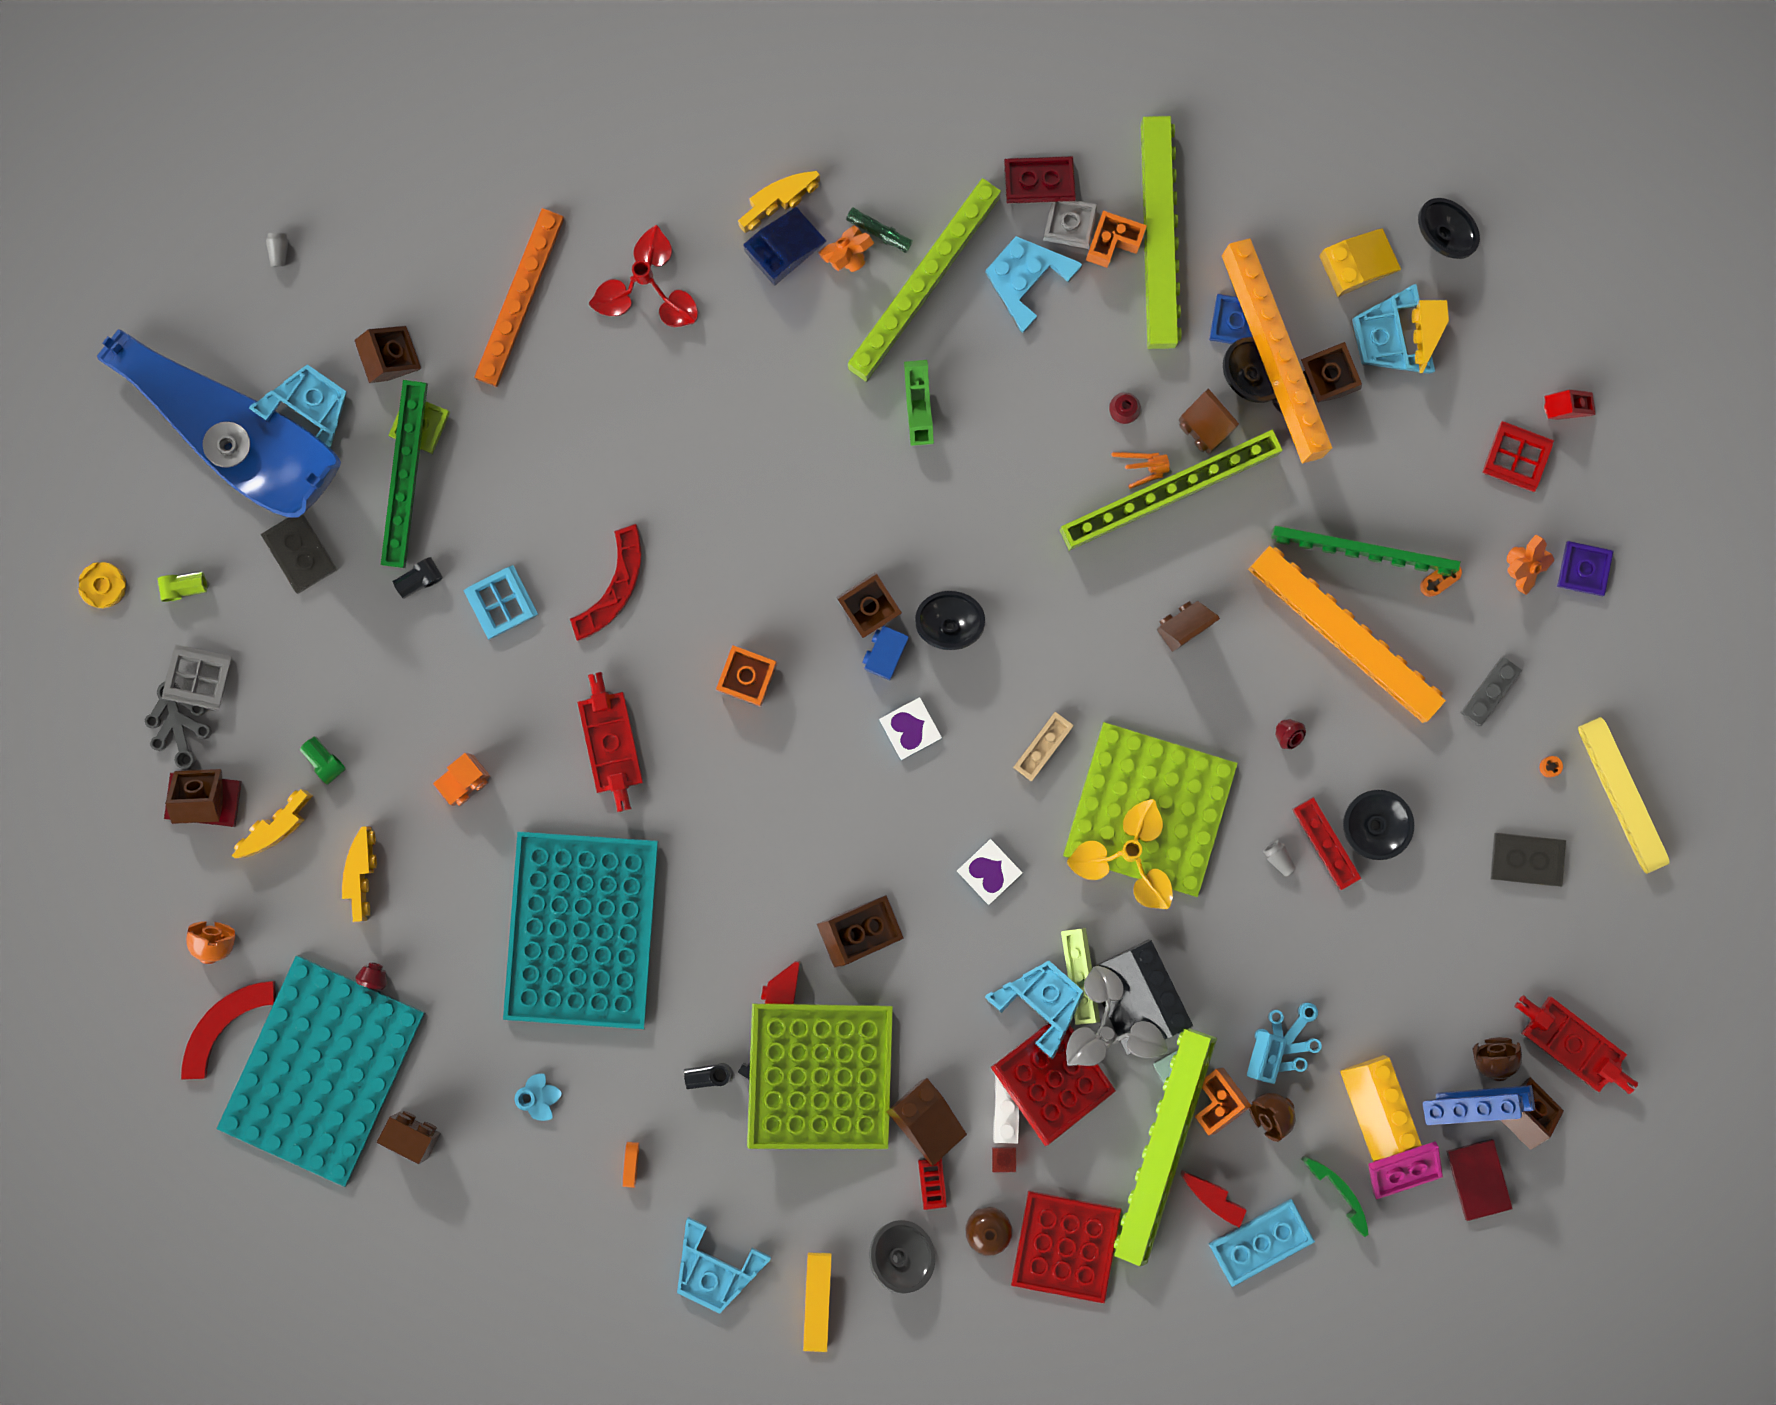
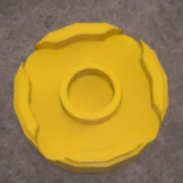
(102, 585)

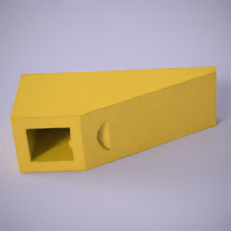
(1430, 321)

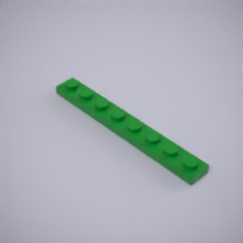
(404, 473)
(1373, 552)

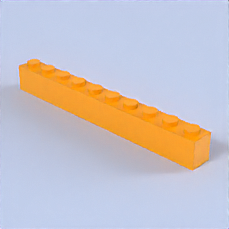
(1276, 351)
(1346, 634)

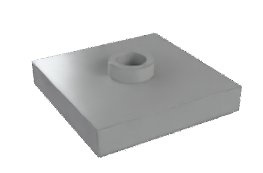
(1070, 223)

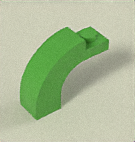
(918, 402)

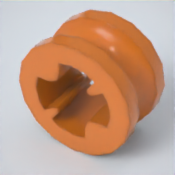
(1552, 759)

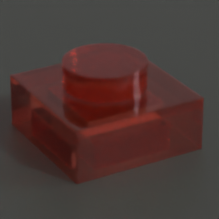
(1003, 1159)

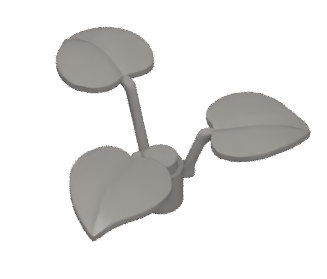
(1090, 1048)

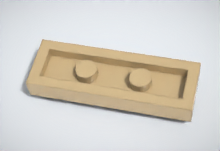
(1043, 746)

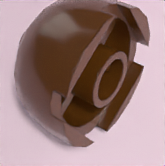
(1498, 1058)
(1274, 1114)
(988, 1231)

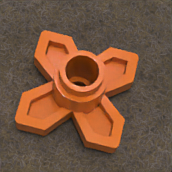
(847, 250)
(1528, 563)

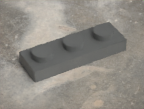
(1491, 691)

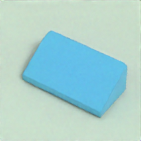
(1266, 1057)

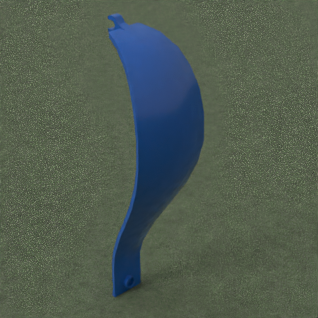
(285, 461)

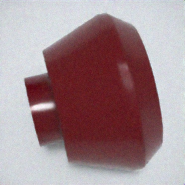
(1131, 405)
(1290, 733)
(372, 976)

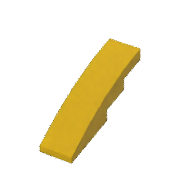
(817, 1302)

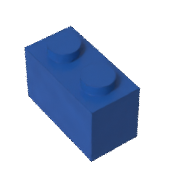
(885, 653)

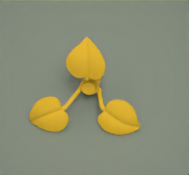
(1144, 823)

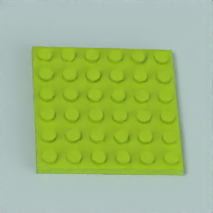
(1187, 791)
(819, 1076)

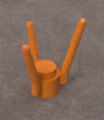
(1156, 464)

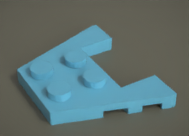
(1019, 269)
(1381, 334)
(310, 396)
(1050, 995)
(710, 1279)

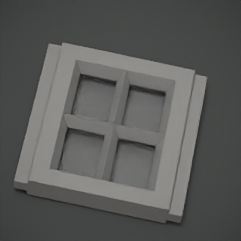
(196, 677)

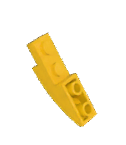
(784, 192)
(267, 834)
(358, 863)

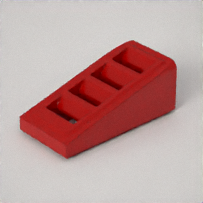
(936, 1203)

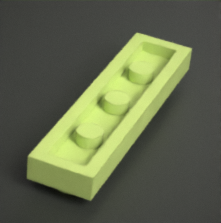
(1078, 967)

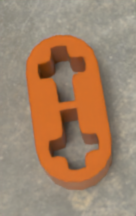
(1444, 583)
(631, 1164)

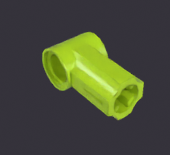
(175, 586)

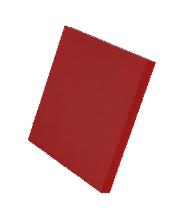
(1048, 1089)
(1066, 1247)

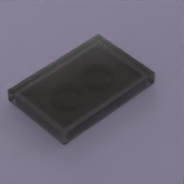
(299, 552)
(1528, 859)

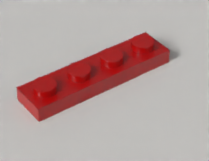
(1326, 843)

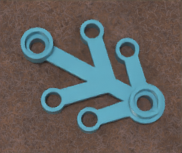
(1292, 1034)

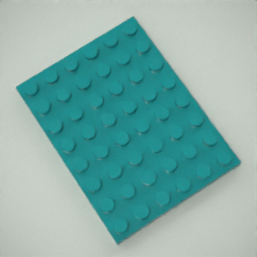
(580, 930)
(320, 1071)

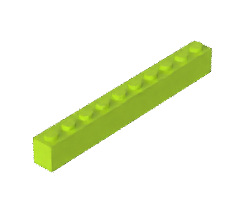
(1159, 234)
(924, 280)
(1170, 490)
(1165, 1146)

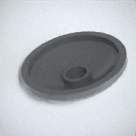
(914, 1256)

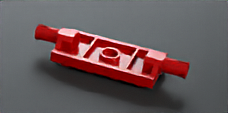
(610, 742)
(1575, 1044)

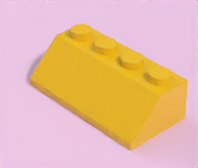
(1380, 1108)

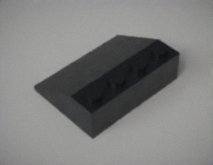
(1146, 993)

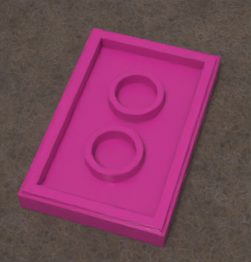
(1405, 1170)

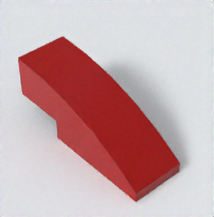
(1215, 1198)

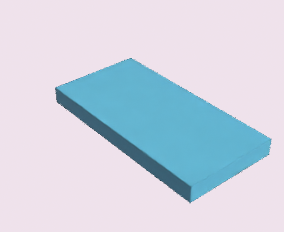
(1261, 1242)

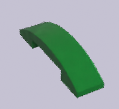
(1356, 1215)

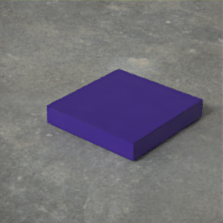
(1585, 568)

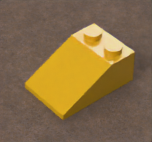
(1359, 261)

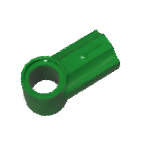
(326, 765)

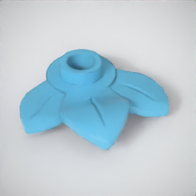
(541, 1097)

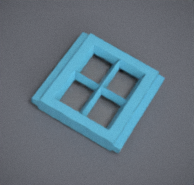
(500, 602)

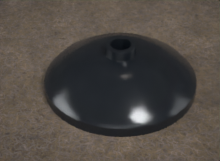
(1448, 228)
(1242, 360)
(950, 611)
(1394, 821)

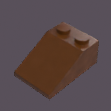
(1208, 422)
(1187, 624)
(860, 931)
(927, 1121)

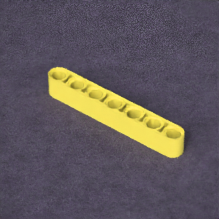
(1623, 795)

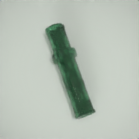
(879, 230)

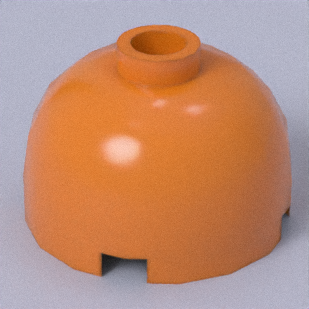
(210, 942)

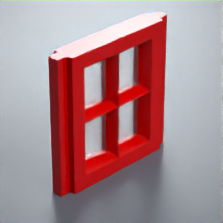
(1518, 456)

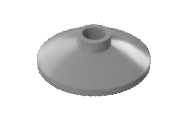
(219, 436)

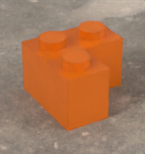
(1111, 233)
(462, 778)
(1226, 1103)

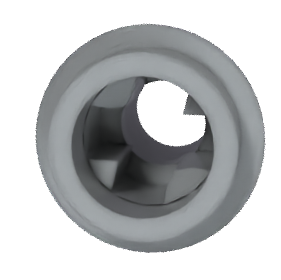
(277, 248)
(1278, 856)

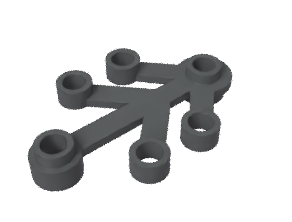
(176, 722)

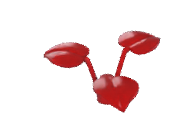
(651, 249)

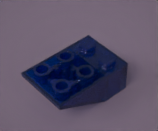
(783, 245)

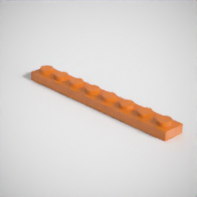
(519, 297)

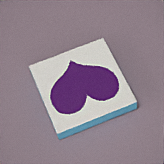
(910, 728)
(989, 871)

